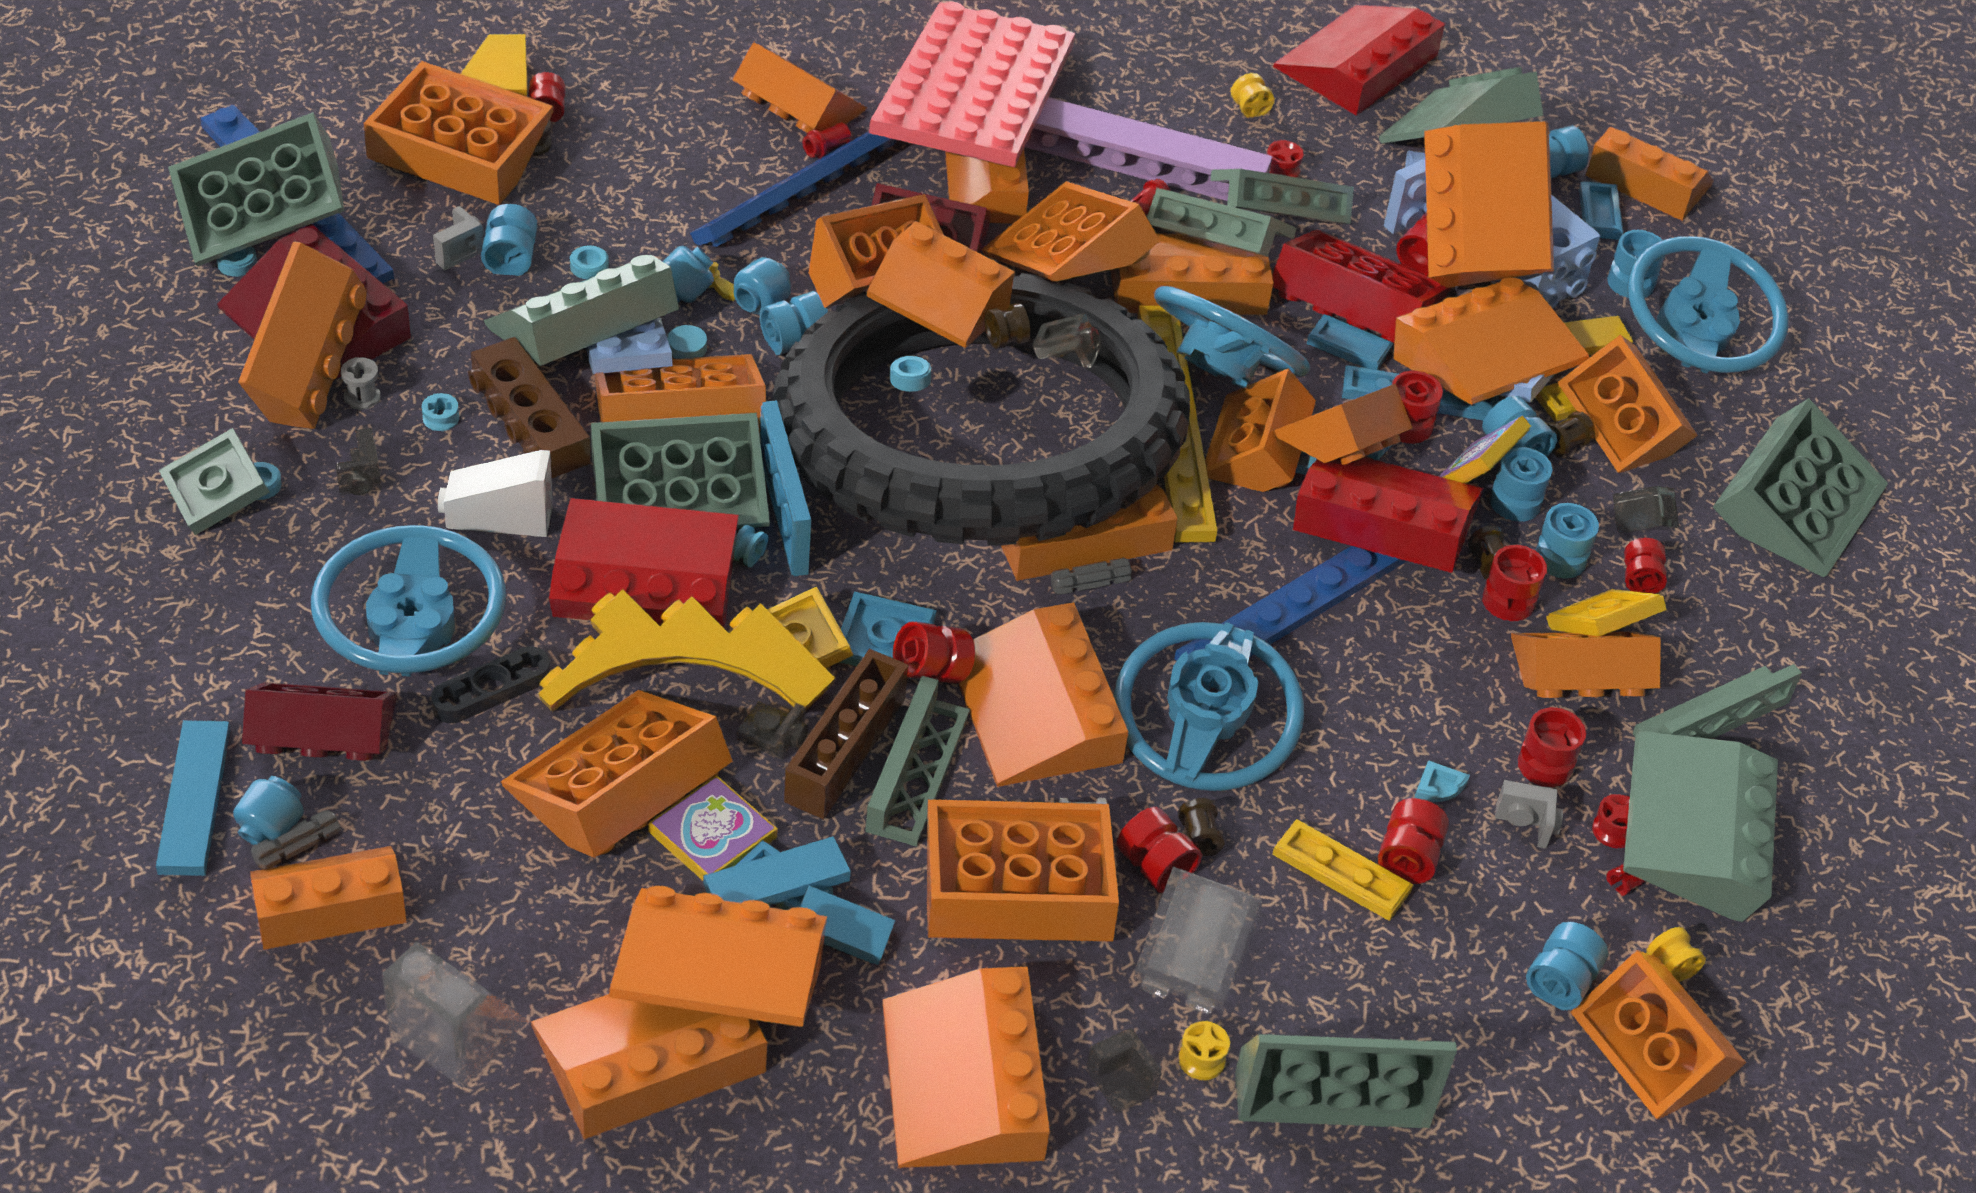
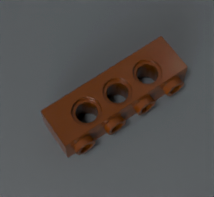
(528, 405)
(845, 734)

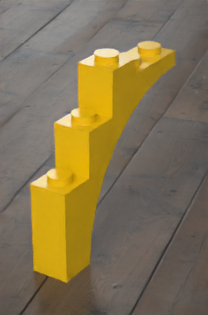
(631, 639)

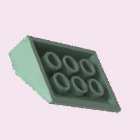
(1472, 99)
(257, 188)
(590, 309)
(683, 465)
(1802, 490)
(1703, 821)
(1342, 1080)

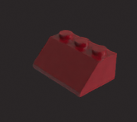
(957, 220)
(317, 719)

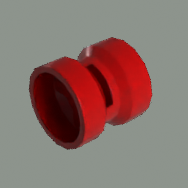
(550, 90)
(1645, 565)

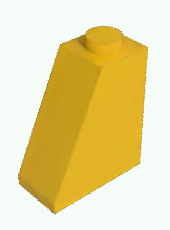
(501, 63)

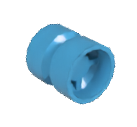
(1567, 151)
(509, 240)
(1629, 248)
(786, 322)
(1540, 435)
(1520, 484)
(1567, 539)
(1567, 965)

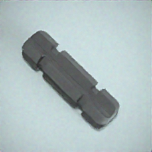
(1091, 576)
(296, 840)

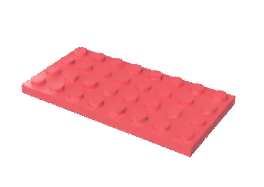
(974, 84)

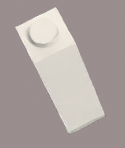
(501, 496)

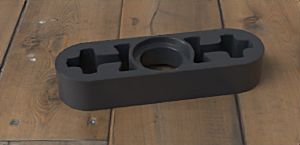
(495, 670)

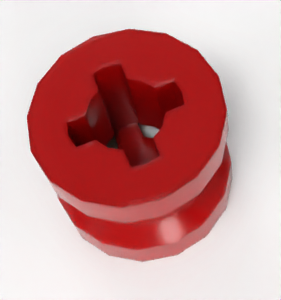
(1285, 158)
(1611, 812)

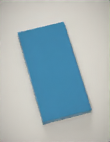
(785, 489)

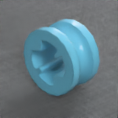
(440, 402)
(750, 545)

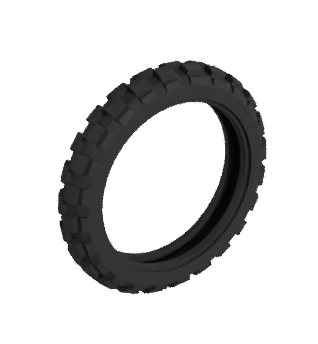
(980, 500)

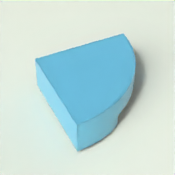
(1440, 782)

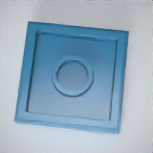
(875, 623)

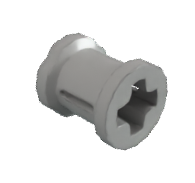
(352, 377)

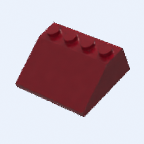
(379, 323)

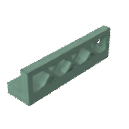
(1286, 195)
(1216, 222)
(1727, 705)
(904, 754)

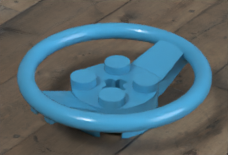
(1701, 310)
(1226, 351)
(412, 606)
(1207, 716)

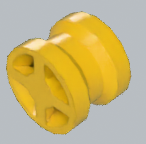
(1252, 95)
(1677, 954)
(1212, 1042)

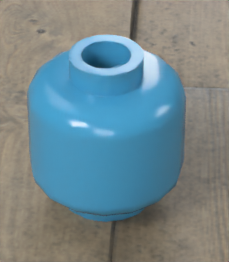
(689, 272)
(761, 284)
(268, 810)

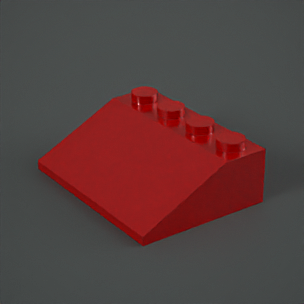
(1364, 54)
(1352, 282)
(1387, 510)
(646, 552)

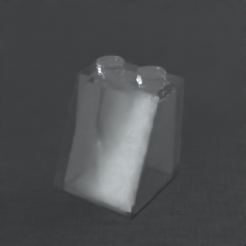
(1198, 941)
(446, 1015)

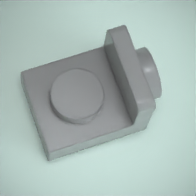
(458, 241)
(1530, 805)

